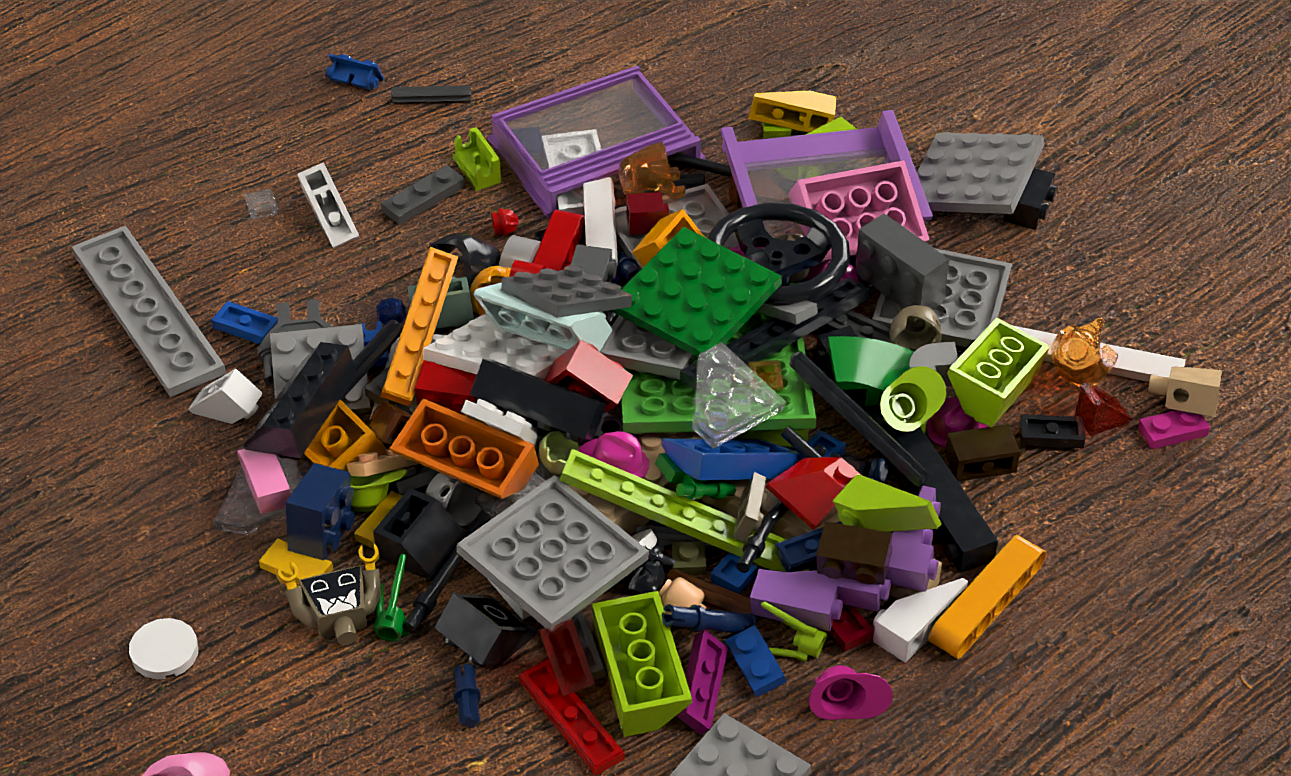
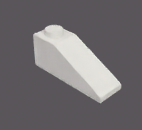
(327, 205)
(909, 620)

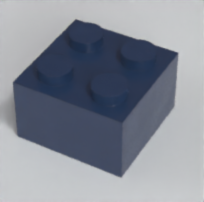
(319, 511)

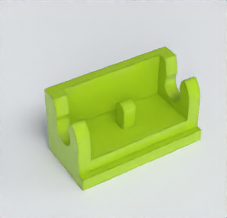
(477, 160)

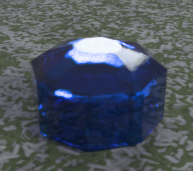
(391, 309)

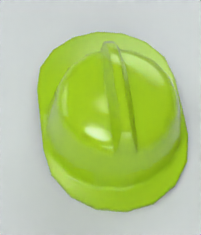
(913, 398)
(372, 489)

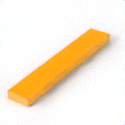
(419, 326)

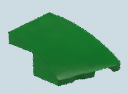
(867, 365)

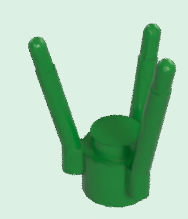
(390, 622)

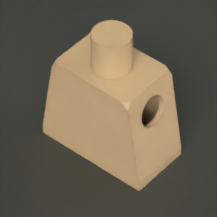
(1198, 393)

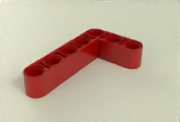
(557, 244)

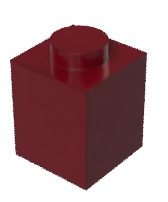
(644, 211)

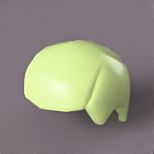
(555, 450)

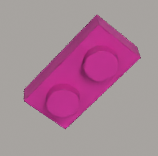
(1172, 428)

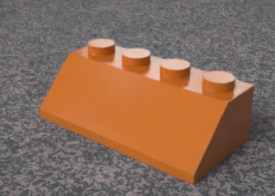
(466, 450)

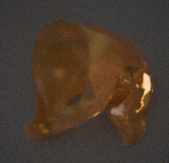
(650, 171)
(1078, 356)

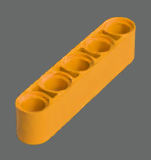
(987, 596)

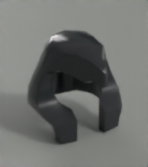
(475, 253)

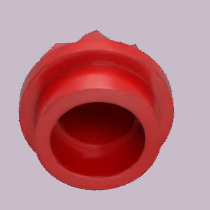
(504, 221)

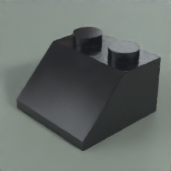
(483, 628)

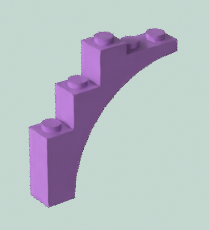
(820, 599)

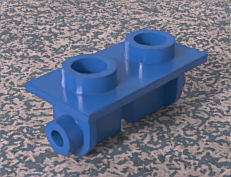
(365, 73)

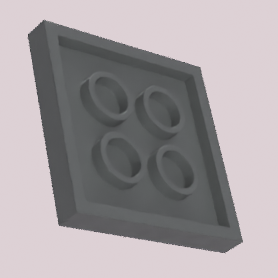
(566, 291)

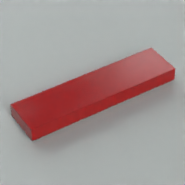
(572, 719)

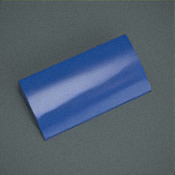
(731, 460)

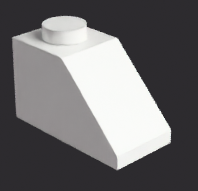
(227, 398)

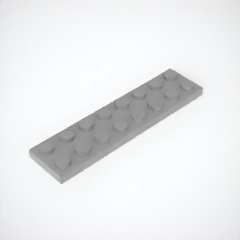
(149, 311)

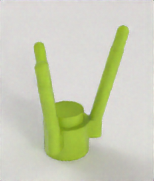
(807, 639)

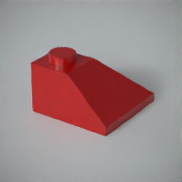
(812, 486)

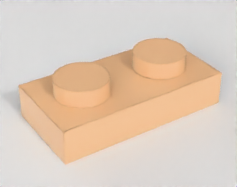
(373, 464)

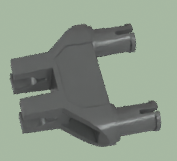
(286, 324)

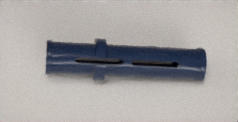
(697, 619)

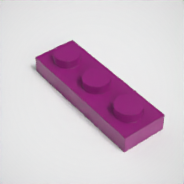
(704, 681)

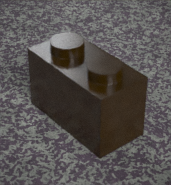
(982, 452)
(854, 553)

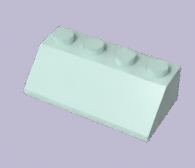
(528, 321)

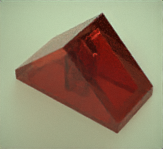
(1100, 410)
(567, 657)

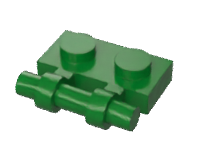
(690, 486)

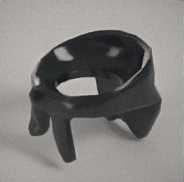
(650, 574)

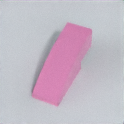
(265, 480)

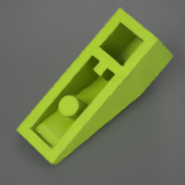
(883, 507)

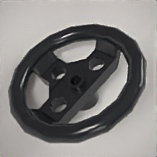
(781, 254)

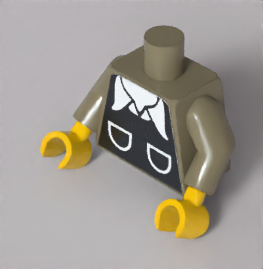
(336, 600)

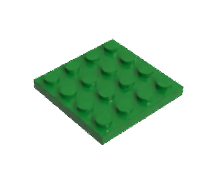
(697, 292)

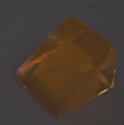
(769, 372)

